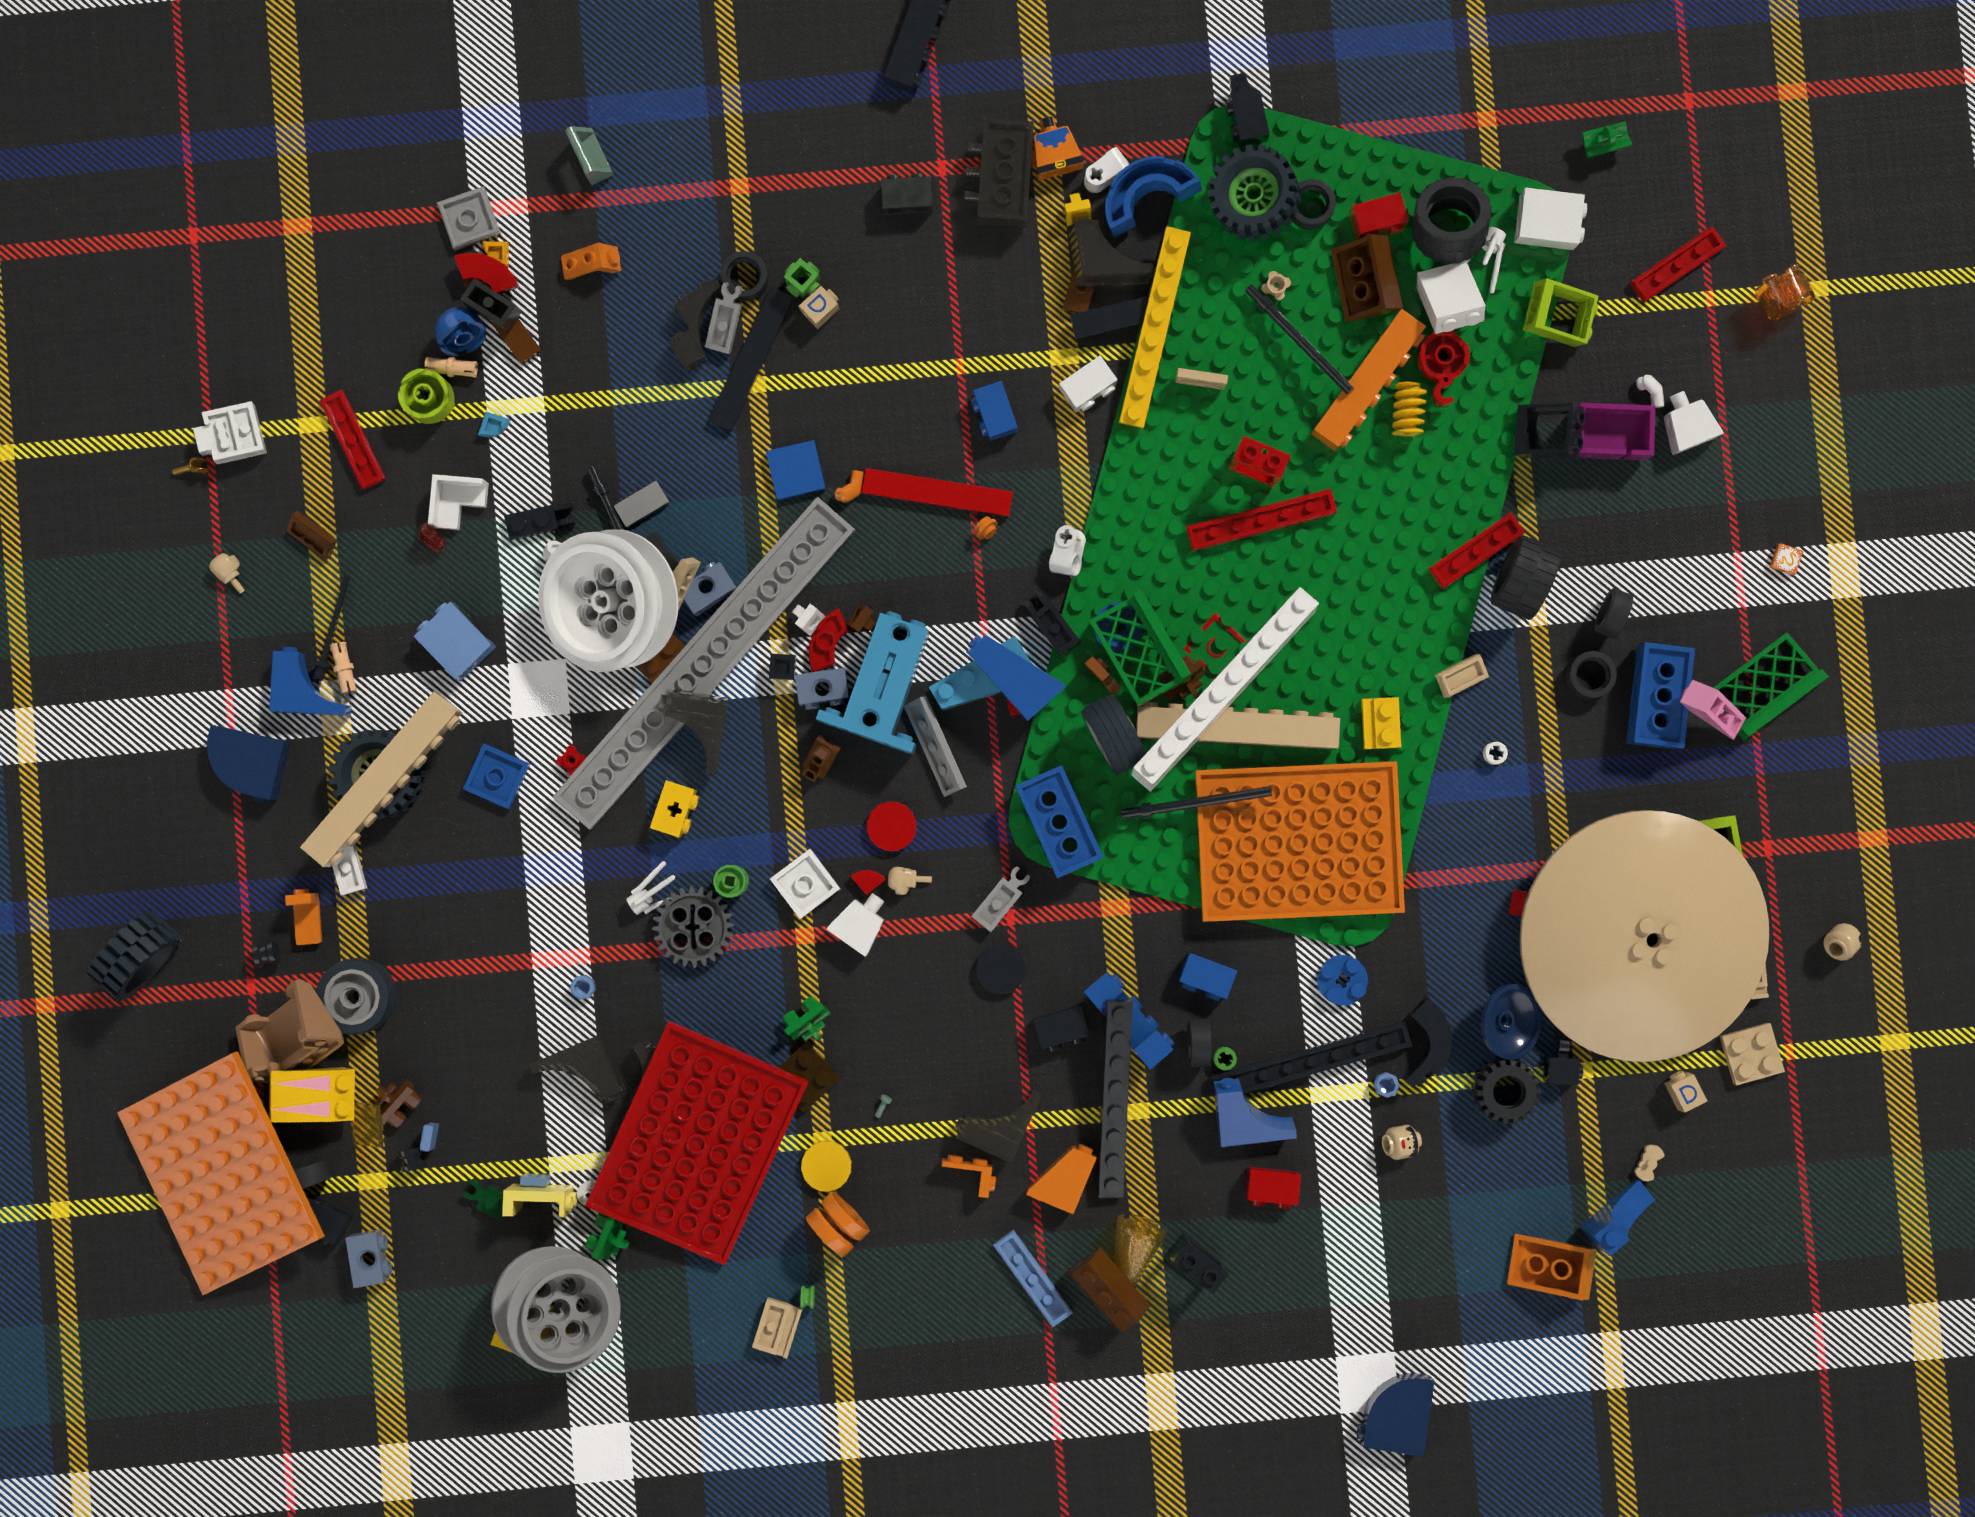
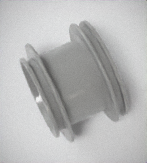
(593, 1323)

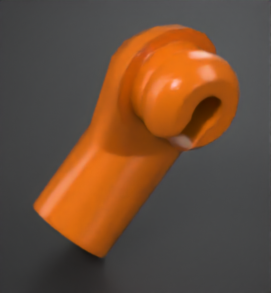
(852, 489)

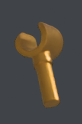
(193, 466)

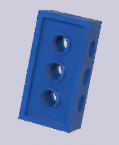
(1644, 701)
(1076, 825)

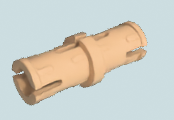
(452, 366)
(343, 667)

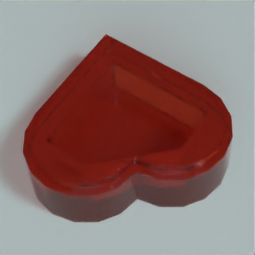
(430, 537)

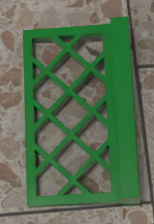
(1159, 637)
(1785, 698)

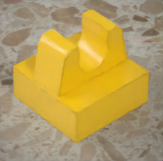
(1077, 209)

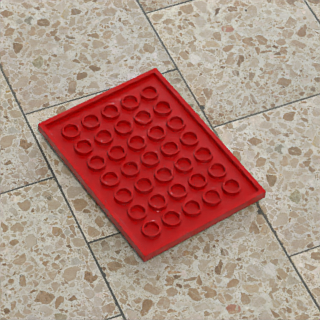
(696, 1142)

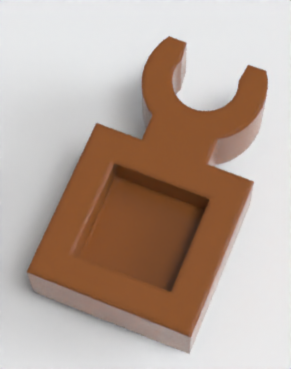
(1099, 670)

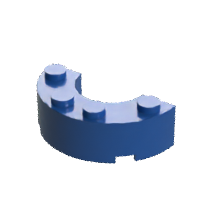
(1142, 178)
(1145, 1039)

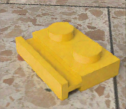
(1381, 723)

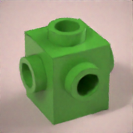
(799, 271)

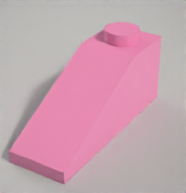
(1713, 708)

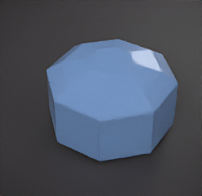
(583, 987)
(1386, 1084)

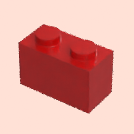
(1379, 216)
(1272, 1186)

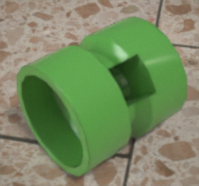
(731, 881)

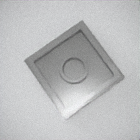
(469, 218)

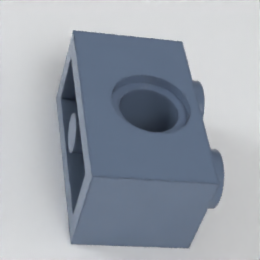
(722, 588)
(808, 682)
(361, 1271)

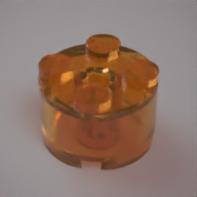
(1784, 293)

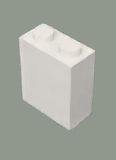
(1550, 219)
(1450, 297)

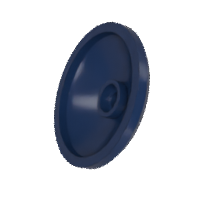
(1511, 1021)

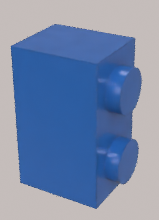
(994, 411)
(1207, 976)

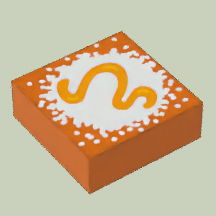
(1786, 559)

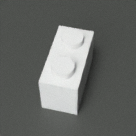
(1088, 384)

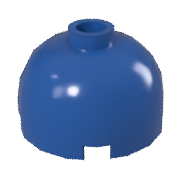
(459, 330)

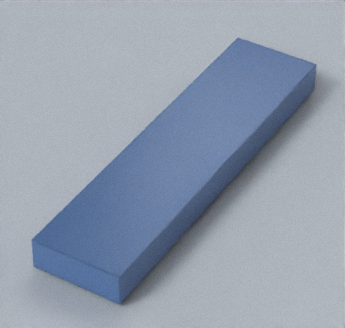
(1032, 1278)

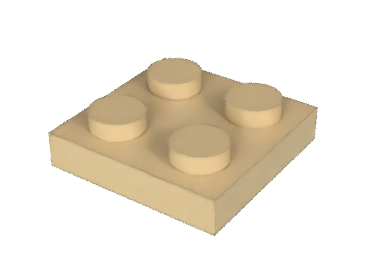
(1752, 1053)

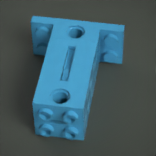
(883, 683)

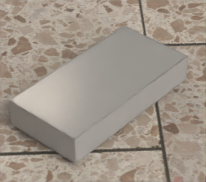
(641, 504)

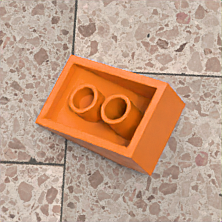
(1552, 1267)

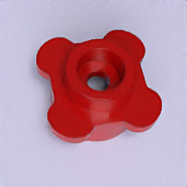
(564, 760)

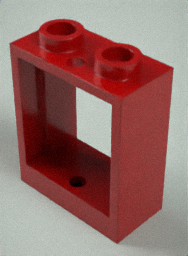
(1252, 463)

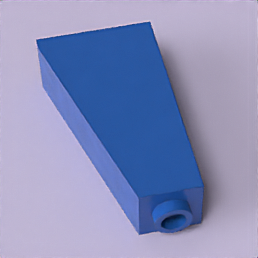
(1015, 677)

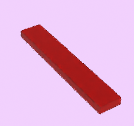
(937, 492)
(1261, 520)

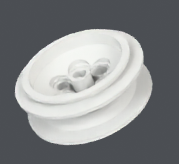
(570, 600)

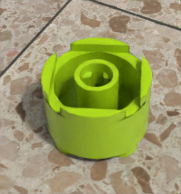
(412, 396)

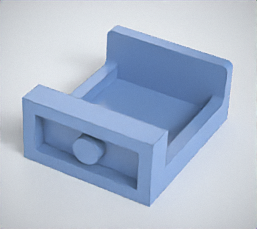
(454, 641)

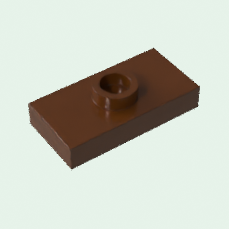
(1077, 298)
(311, 535)

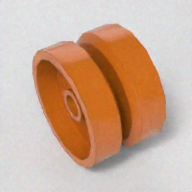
(837, 1224)

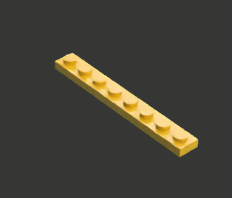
(1154, 327)

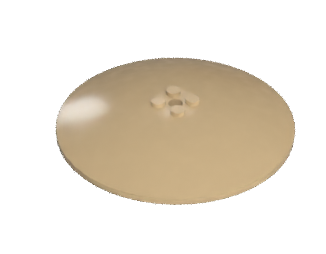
(1591, 925)

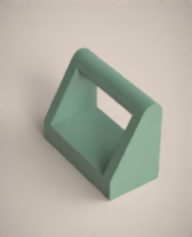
(589, 154)

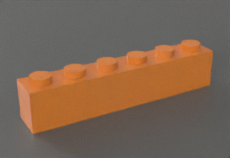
(1368, 380)

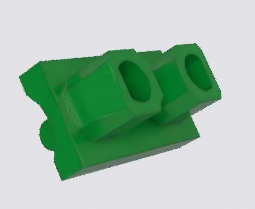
(1606, 139)
(809, 1023)
(610, 1239)

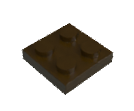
(813, 1067)

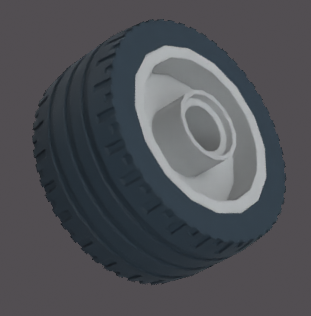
(1113, 734)
(375, 990)

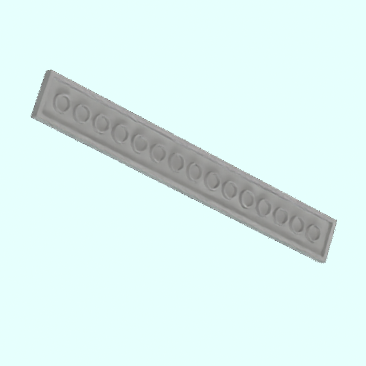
(705, 661)

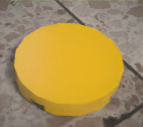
(826, 1166)

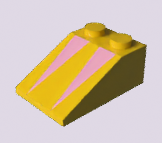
(312, 1095)

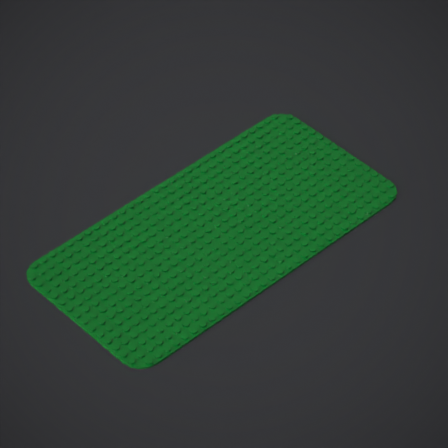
(1397, 500)

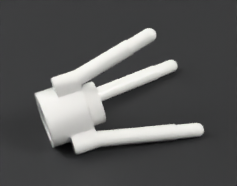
(1494, 243)
(641, 899)

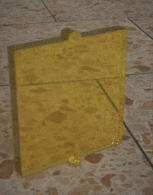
(367, 1125)

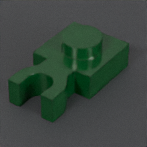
(489, 1200)

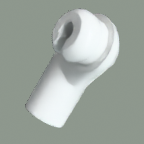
(1654, 388)

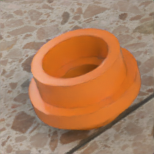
(986, 528)

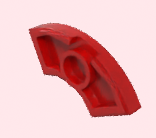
(487, 270)
(825, 640)

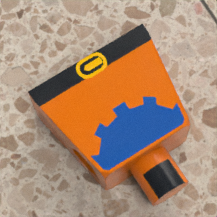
(1055, 150)

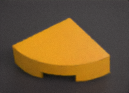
(497, 250)

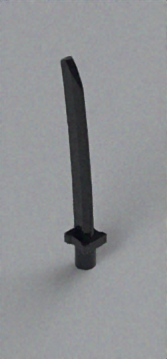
(322, 666)

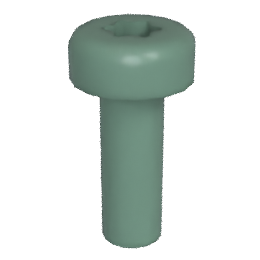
(885, 1099)

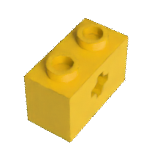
(670, 796)

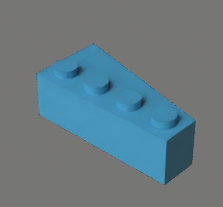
(970, 682)

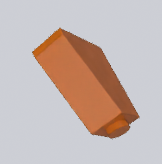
(1065, 1179)

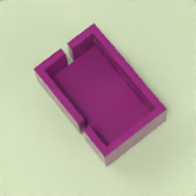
(1618, 431)

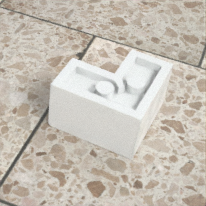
(449, 496)

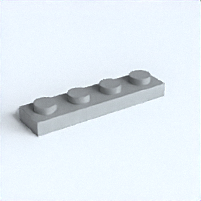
(935, 746)

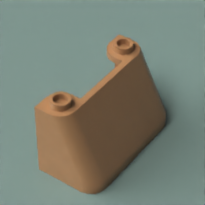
(290, 1037)

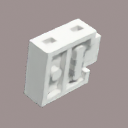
(230, 433)

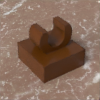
(860, 619)

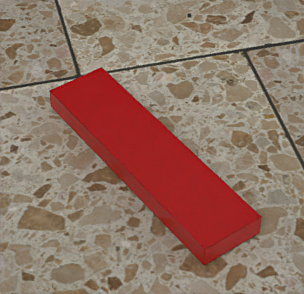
(1677, 264)
(352, 439)
(1476, 550)

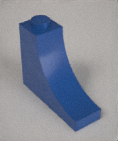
(293, 689)
(1241, 1122)
(1611, 1224)

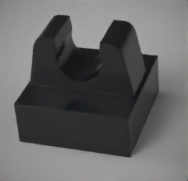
(782, 667)

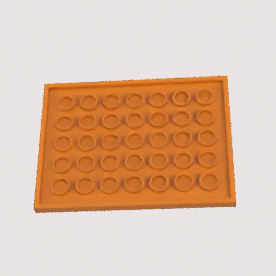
(1306, 851)
(220, 1173)

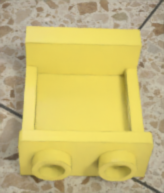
(516, 1194)

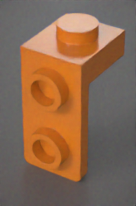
(590, 259)
(306, 916)
(987, 1182)

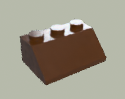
(1366, 278)
(1109, 1290)

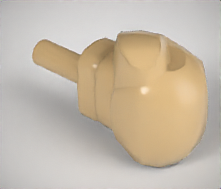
(225, 569)
(902, 879)

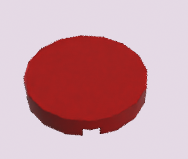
(891, 826)

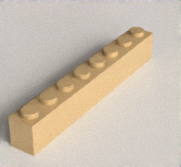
(1248, 727)
(381, 780)

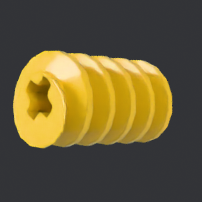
(1408, 409)

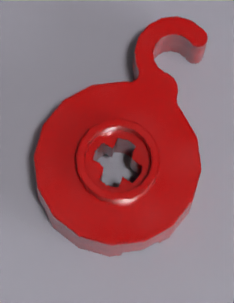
(1442, 372)

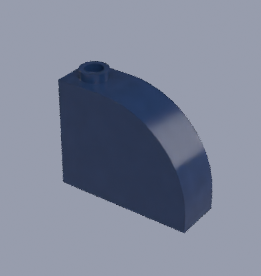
(248, 761)
(1398, 1415)

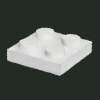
(805, 883)

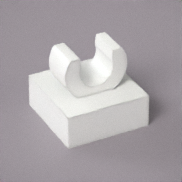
(808, 618)

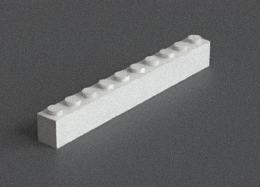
(1224, 689)

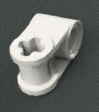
(1106, 168)
(1066, 552)

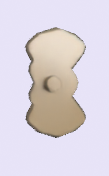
(1648, 1162)

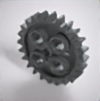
(716, 925)

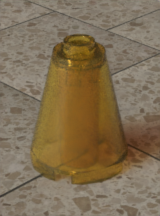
(1136, 1245)

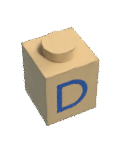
(820, 306)
(1685, 1091)

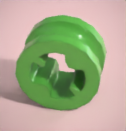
(1227, 1051)
(807, 1297)

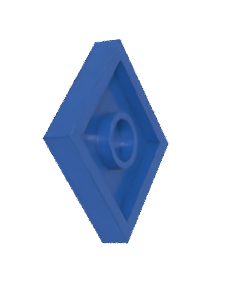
(795, 470)
(496, 776)

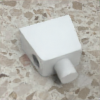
(1689, 424)
(859, 924)

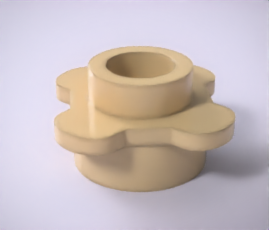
(1275, 278)

